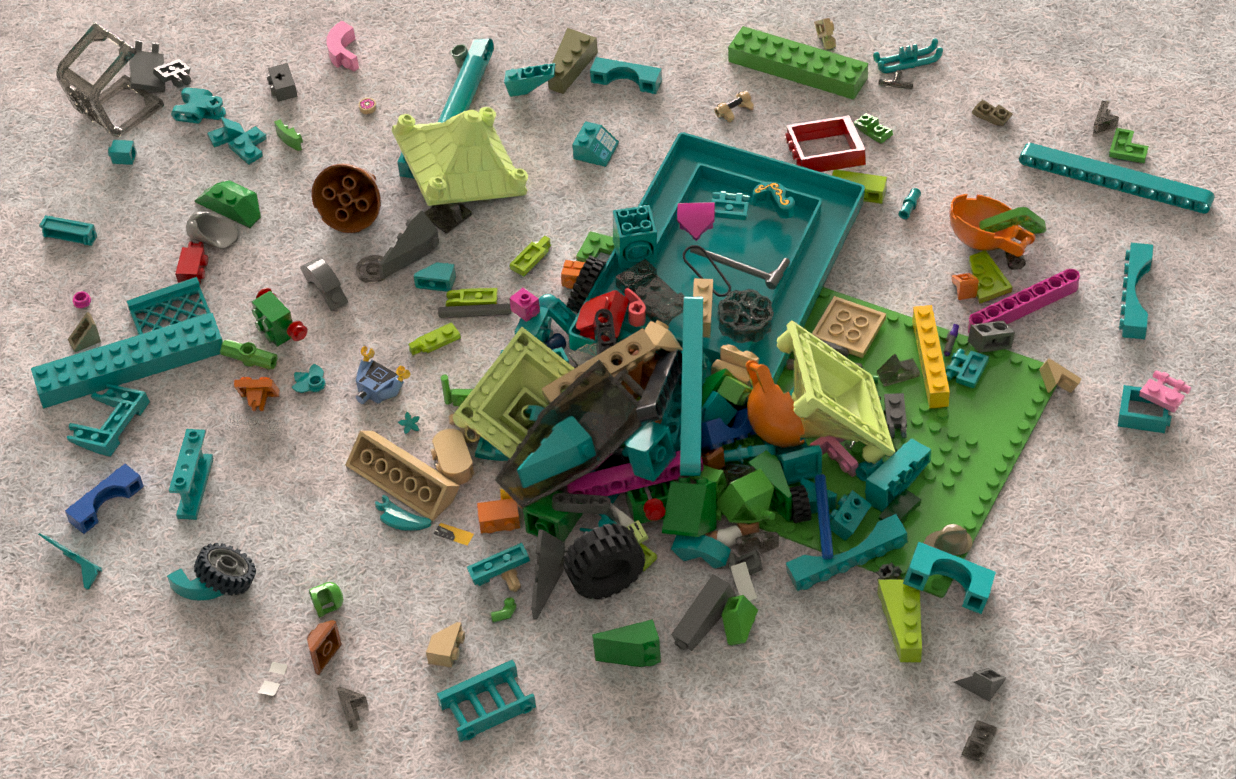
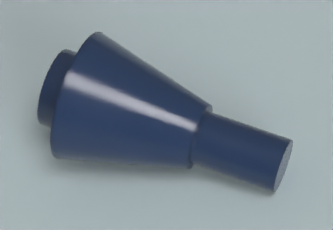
(556, 341)

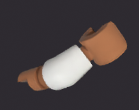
(728, 535)

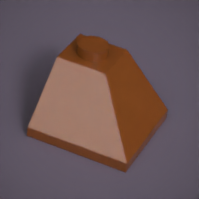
(323, 644)

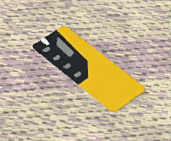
(453, 533)

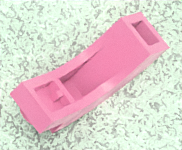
(337, 39)

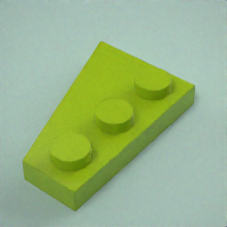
(991, 279)

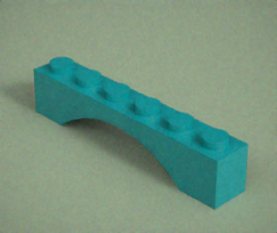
(1135, 317)
(809, 570)

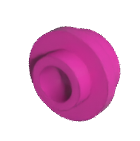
(81, 299)

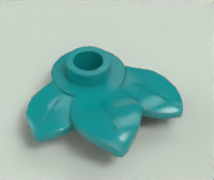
(309, 381)

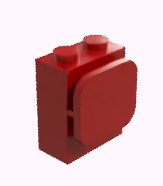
(612, 301)

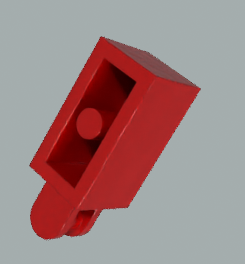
(192, 262)

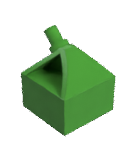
(748, 499)

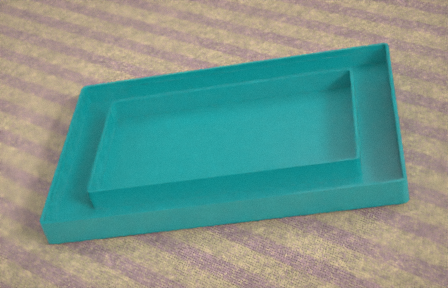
(809, 239)

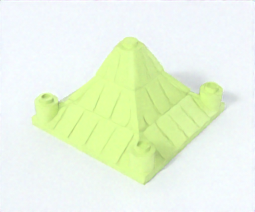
(459, 158)
(506, 390)
(835, 395)

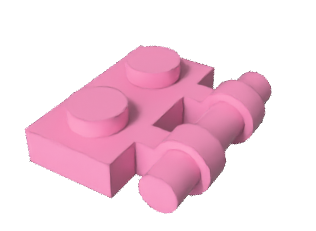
(1162, 395)

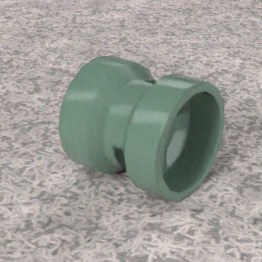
(459, 53)

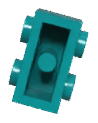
(848, 515)

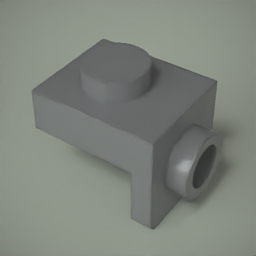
(752, 561)

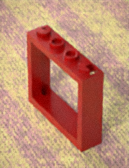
(823, 129)

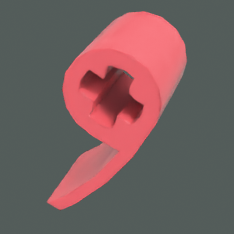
(636, 309)

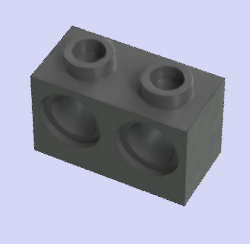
(991, 336)

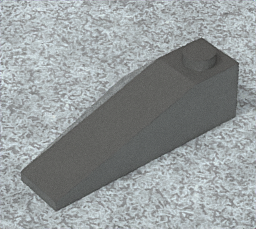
(413, 244)
(548, 570)

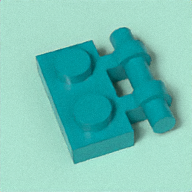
(731, 205)
(971, 370)

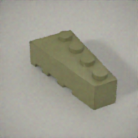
(571, 59)

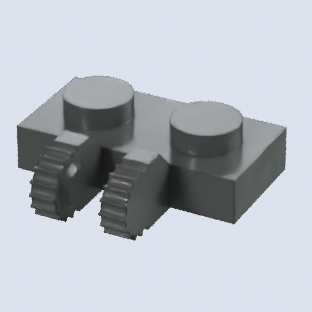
(175, 71)

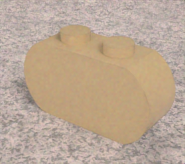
(452, 456)

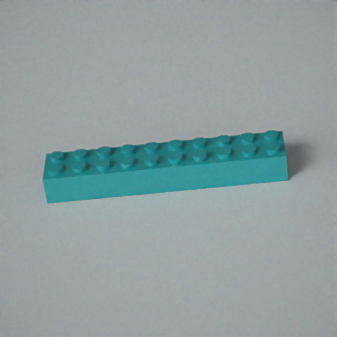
(127, 360)

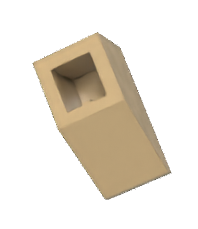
(445, 645)

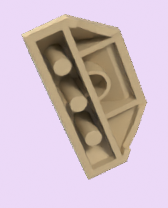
(662, 337)

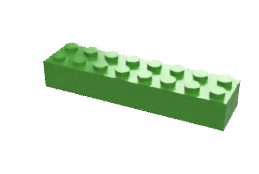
(798, 62)

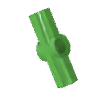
(249, 354)

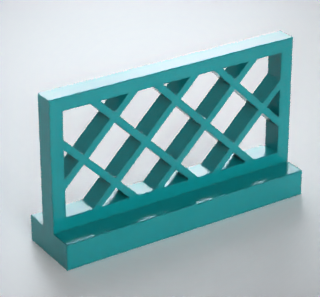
(164, 298)

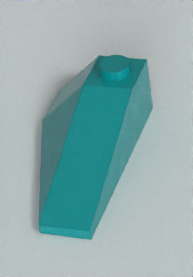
(562, 450)

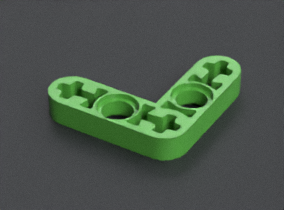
(1020, 216)

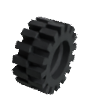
(800, 504)

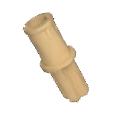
(511, 580)

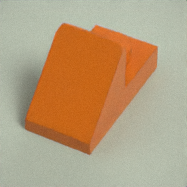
(966, 285)

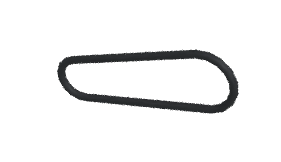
(696, 246)

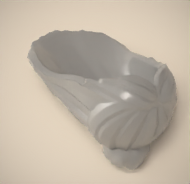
(211, 229)

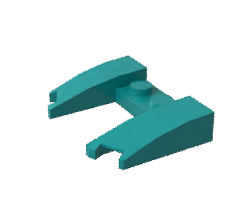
(105, 440)

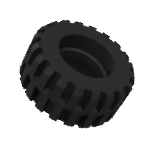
(604, 561)

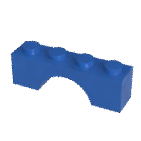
(716, 431)
(121, 483)

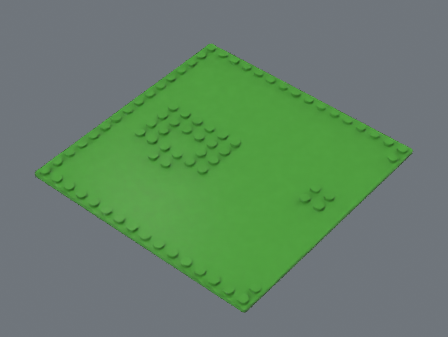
(970, 441)

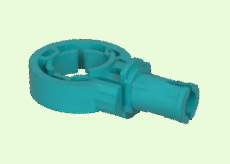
(749, 453)

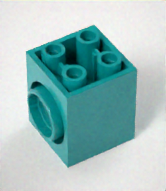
(634, 235)

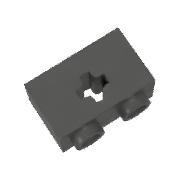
(282, 82)

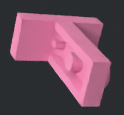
(836, 451)

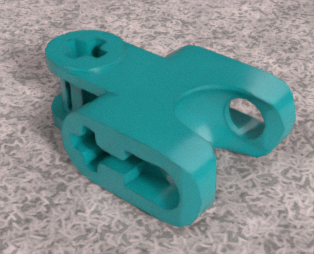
(199, 105)

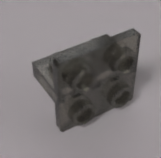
(447, 216)

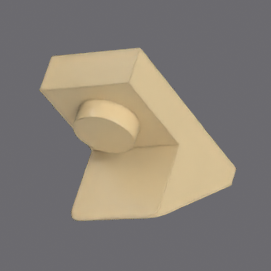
(1055, 374)

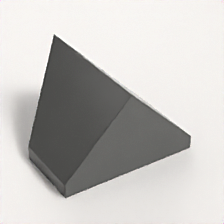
(983, 683)

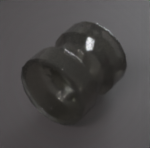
(1015, 262)

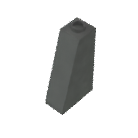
(703, 613)

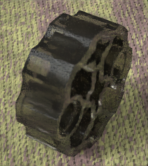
(745, 316)

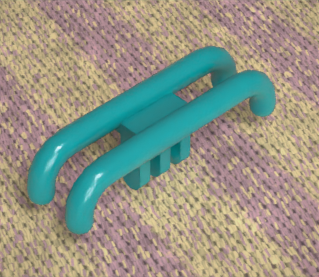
(908, 58)

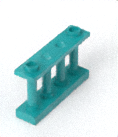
(191, 474)
(478, 684)

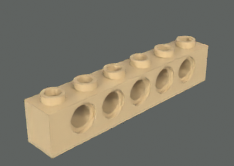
(638, 341)

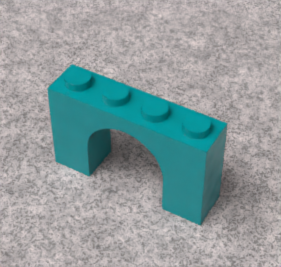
(973, 577)

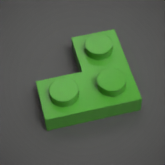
(1124, 148)
(594, 245)

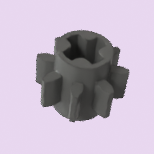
(889, 572)

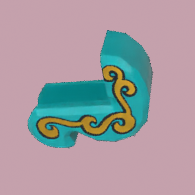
(776, 195)

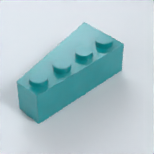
(896, 474)

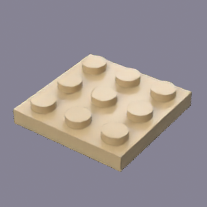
(849, 325)

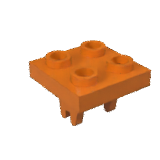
(256, 390)

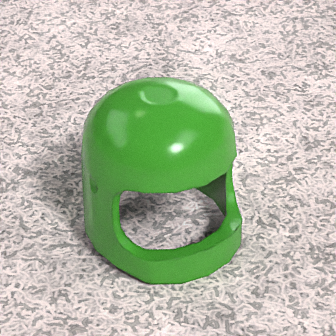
(325, 594)

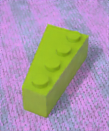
(903, 616)

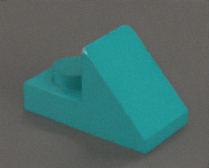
(226, 133)

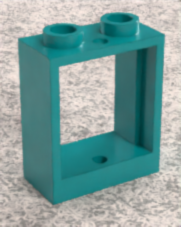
(1140, 421)

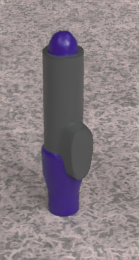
(951, 337)

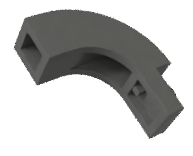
(327, 282)

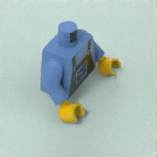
(377, 381)

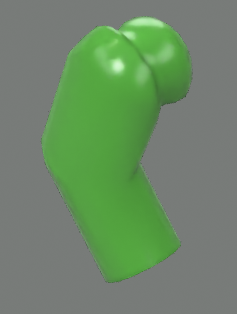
(506, 612)

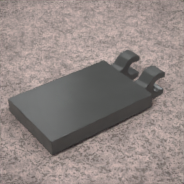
(142, 68)

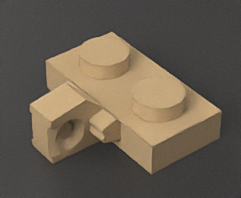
(825, 30)

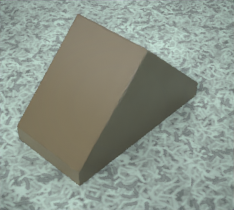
(84, 334)

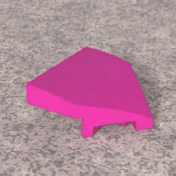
(696, 218)

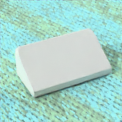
(619, 517)

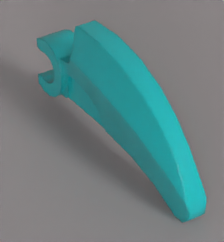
(399, 518)

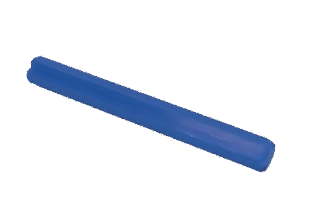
(823, 516)

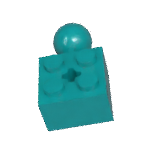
(540, 324)

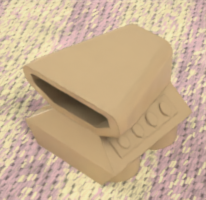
(735, 362)

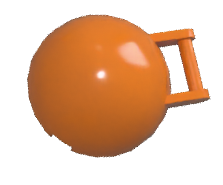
(965, 218)
(772, 410)

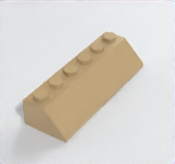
(404, 474)

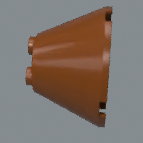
(346, 197)

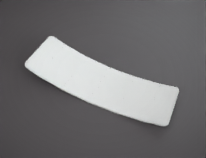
(743, 581)
(270, 688)

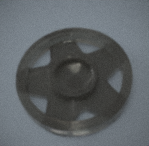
(371, 270)

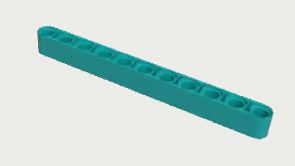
(1117, 178)
(691, 387)

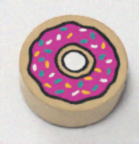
(367, 105)

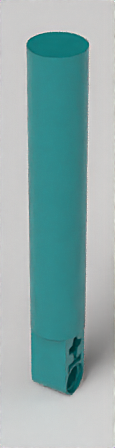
(468, 78)

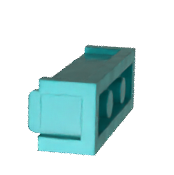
(68, 230)

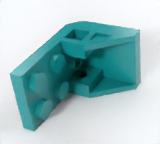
(799, 461)

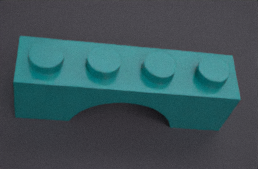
(608, 70)

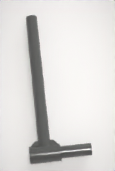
(771, 279)

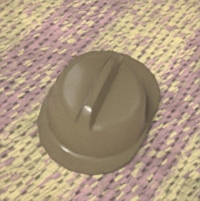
(950, 539)

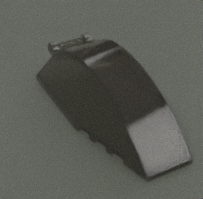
(599, 407)

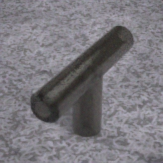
(896, 82)

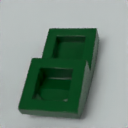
(901, 506)

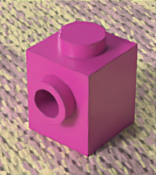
(524, 304)

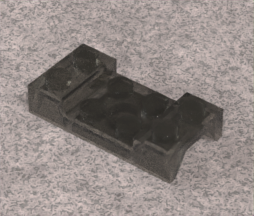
(659, 299)

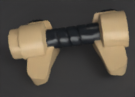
(724, 110)

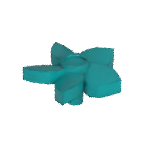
(409, 423)

